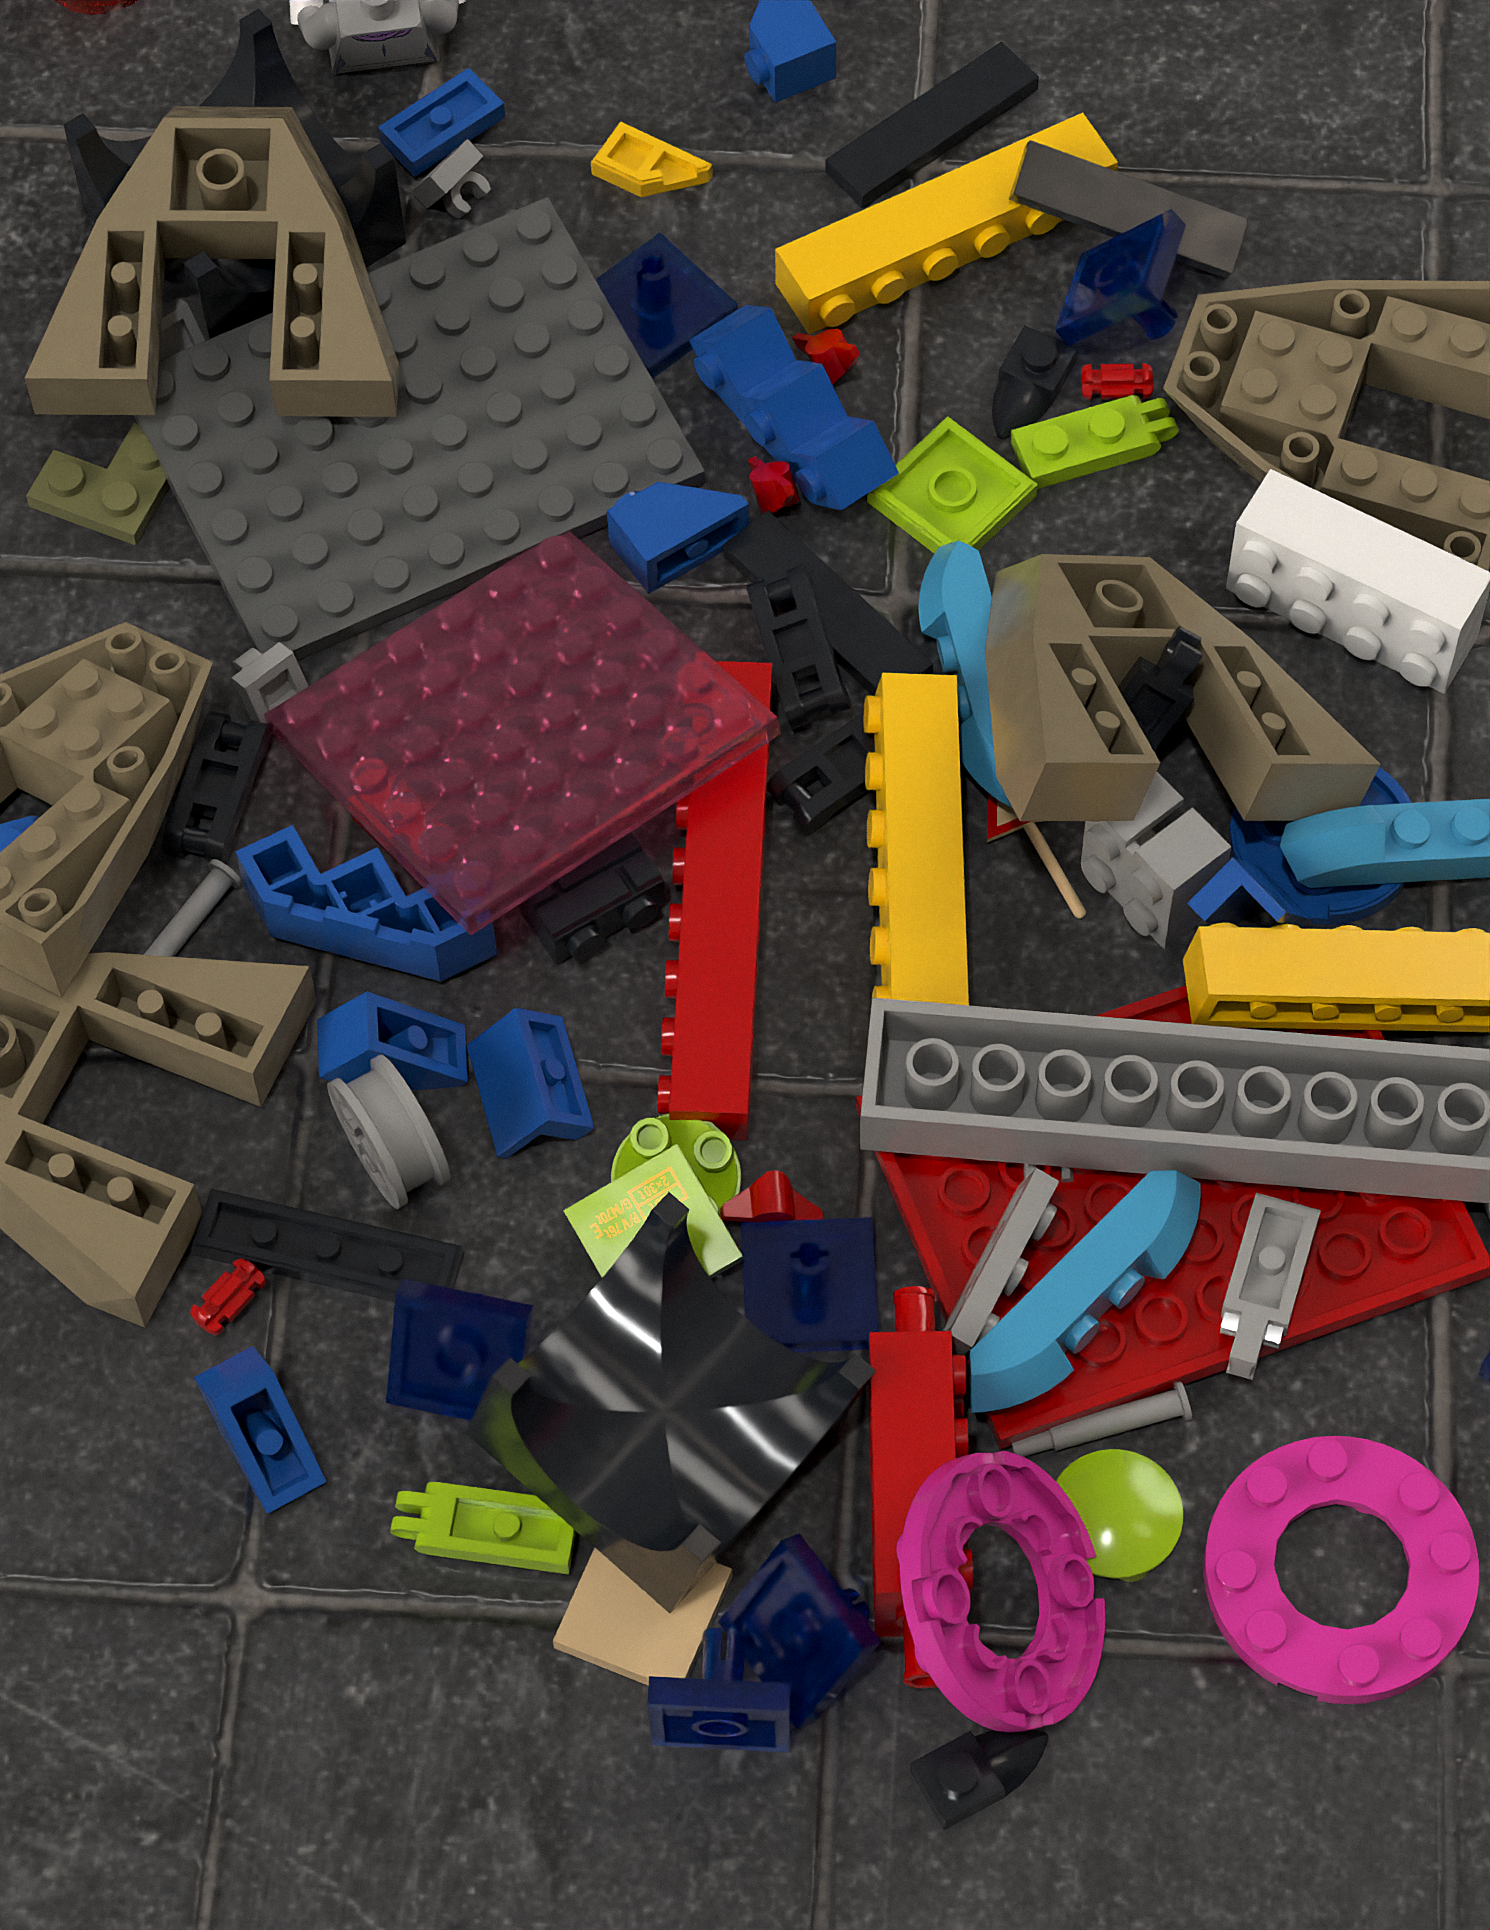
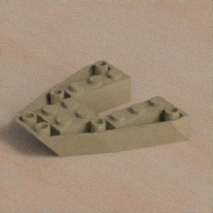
(236, 190)
(1284, 366)
(1067, 739)
(105, 744)
(87, 1212)

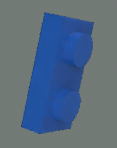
(441, 122)

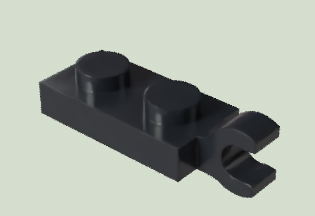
(1158, 691)

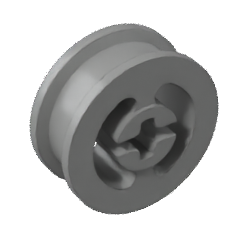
(389, 1131)

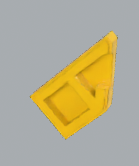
(647, 164)

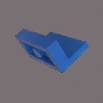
(1238, 890)
(529, 1081)

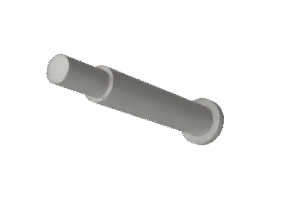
(195, 909)
(1109, 1422)

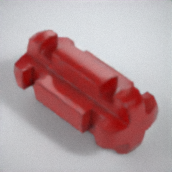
(1116, 381)
(228, 1296)

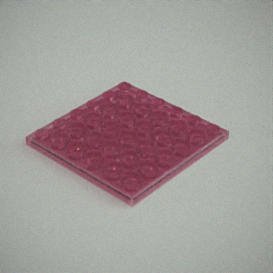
(521, 728)

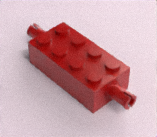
(912, 1432)

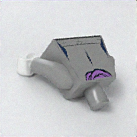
(375, 32)

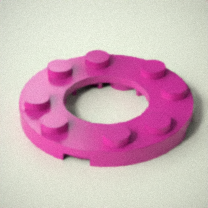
(1070, 1630)
(1325, 1660)

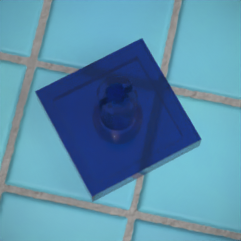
(1124, 281)
(663, 301)
(811, 1282)
(450, 1346)
(802, 1628)
(720, 1707)

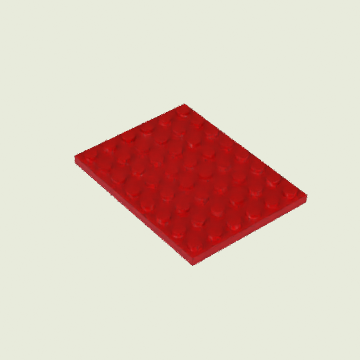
(1363, 1260)

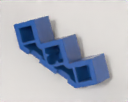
(791, 408)
(356, 910)

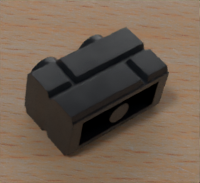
(595, 900)

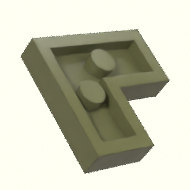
(107, 500)

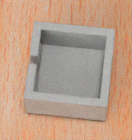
(1154, 872)

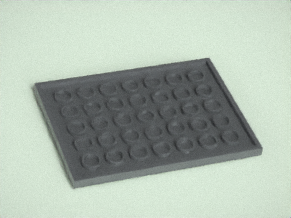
(508, 430)

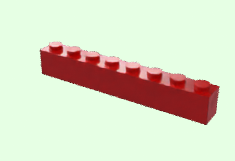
(717, 937)

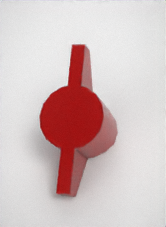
(829, 350)
(772, 485)
(770, 1200)

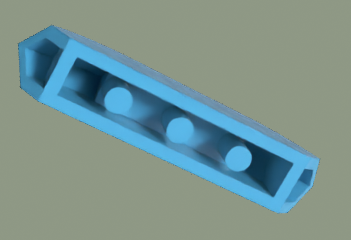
(957, 613)
(1390, 843)
(1061, 1312)

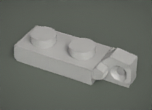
(1266, 1279)

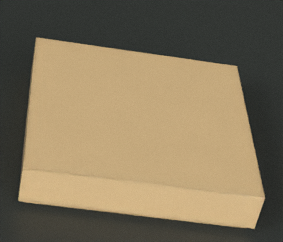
(629, 1632)

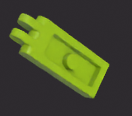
(1092, 439)
(485, 1527)

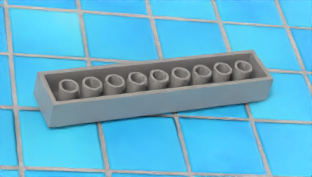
(1177, 1099)

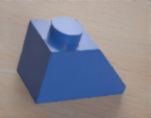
(789, 48)
(672, 529)
(419, 1044)
(260, 1428)

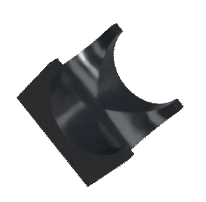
(238, 291)
(661, 1413)

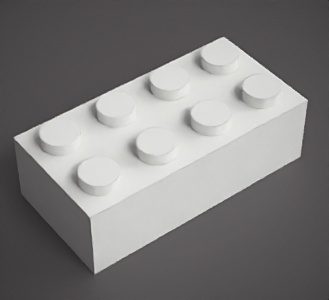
(1357, 581)

